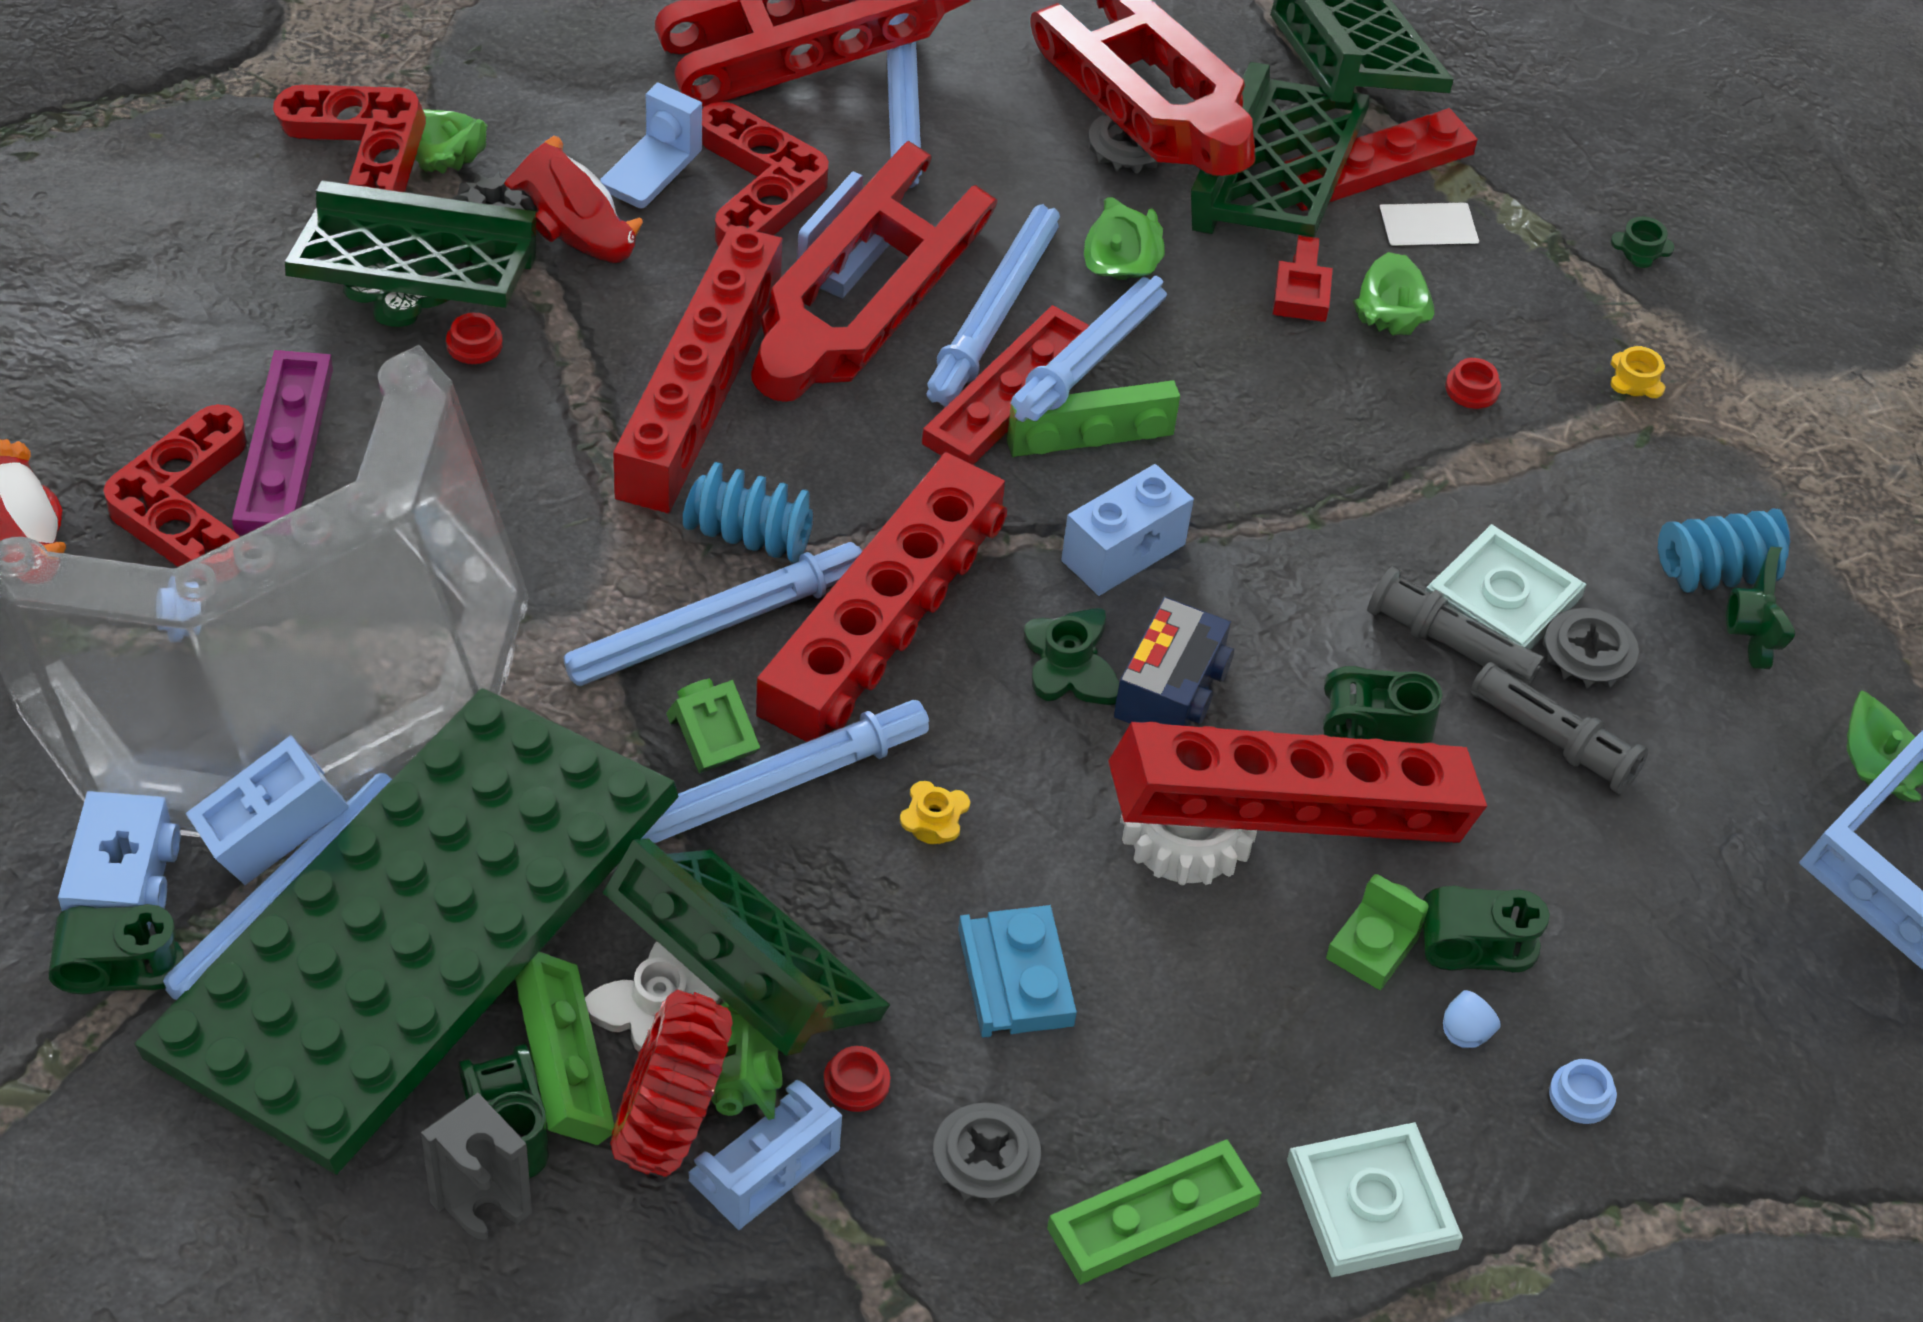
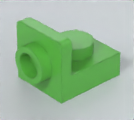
(713, 723)
(1379, 932)

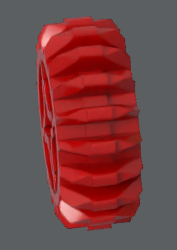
(671, 1083)

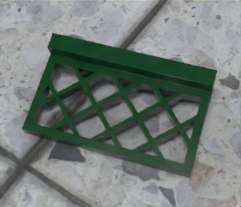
(1359, 46)
(1213, 193)
(399, 224)
(741, 945)

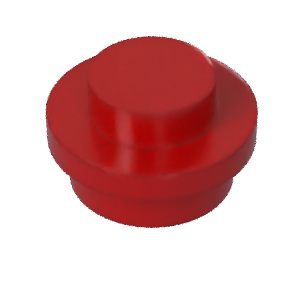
(474, 339)
(1473, 383)
(856, 1079)

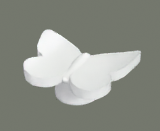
(635, 1003)

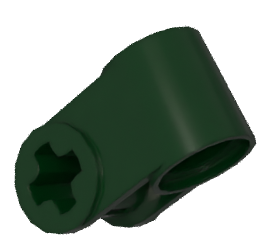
(1384, 706)
(1477, 930)
(108, 949)
(513, 1092)

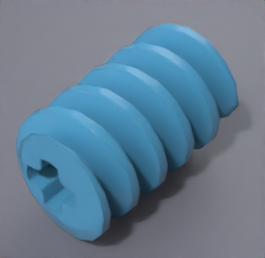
(749, 513)
(1722, 548)

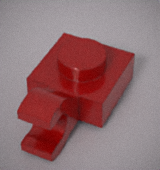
(1302, 286)

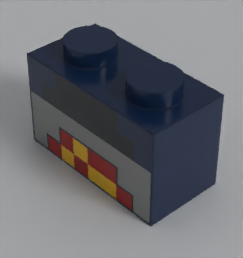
(1175, 667)

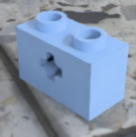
(1126, 529)
(120, 852)

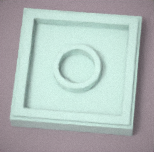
(1508, 587)
(1374, 1199)

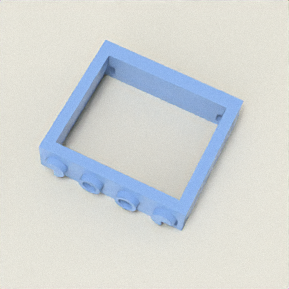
(1865, 877)

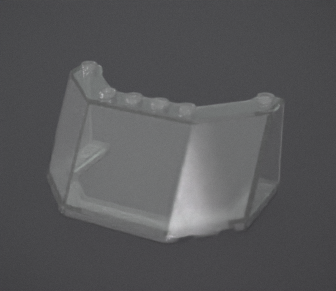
(329, 625)

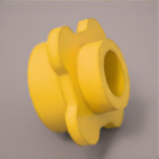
(1638, 372)
(929, 825)

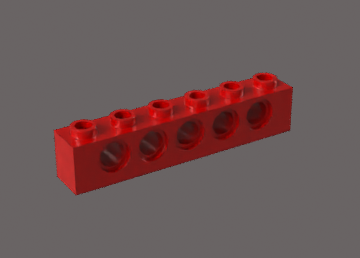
(697, 370)
(881, 600)
(1295, 783)

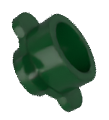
(1643, 241)

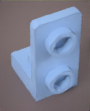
(667, 148)

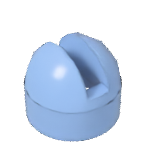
(1470, 1020)

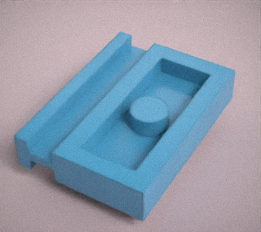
(1017, 971)

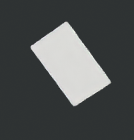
(1429, 224)

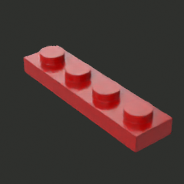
(1398, 153)
(982, 409)

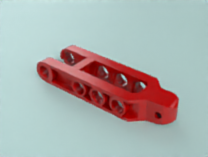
(752, 40)
(1204, 133)
(806, 350)

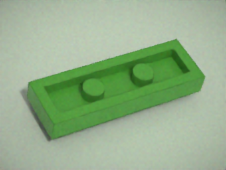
(1098, 419)
(564, 1049)
(1153, 1211)

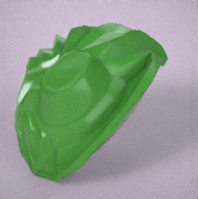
(450, 140)
(1124, 242)
(1394, 296)
(1876, 740)

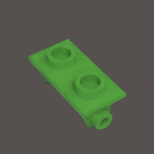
(750, 1074)

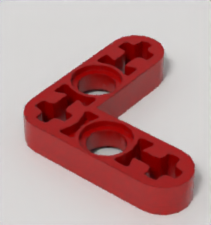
(397, 125)
(791, 172)
(166, 491)

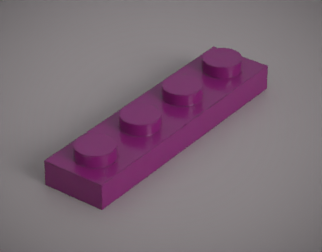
(283, 439)

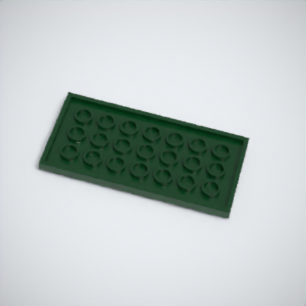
(406, 928)

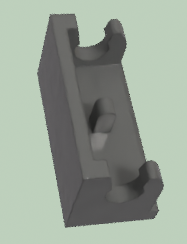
(476, 1161)

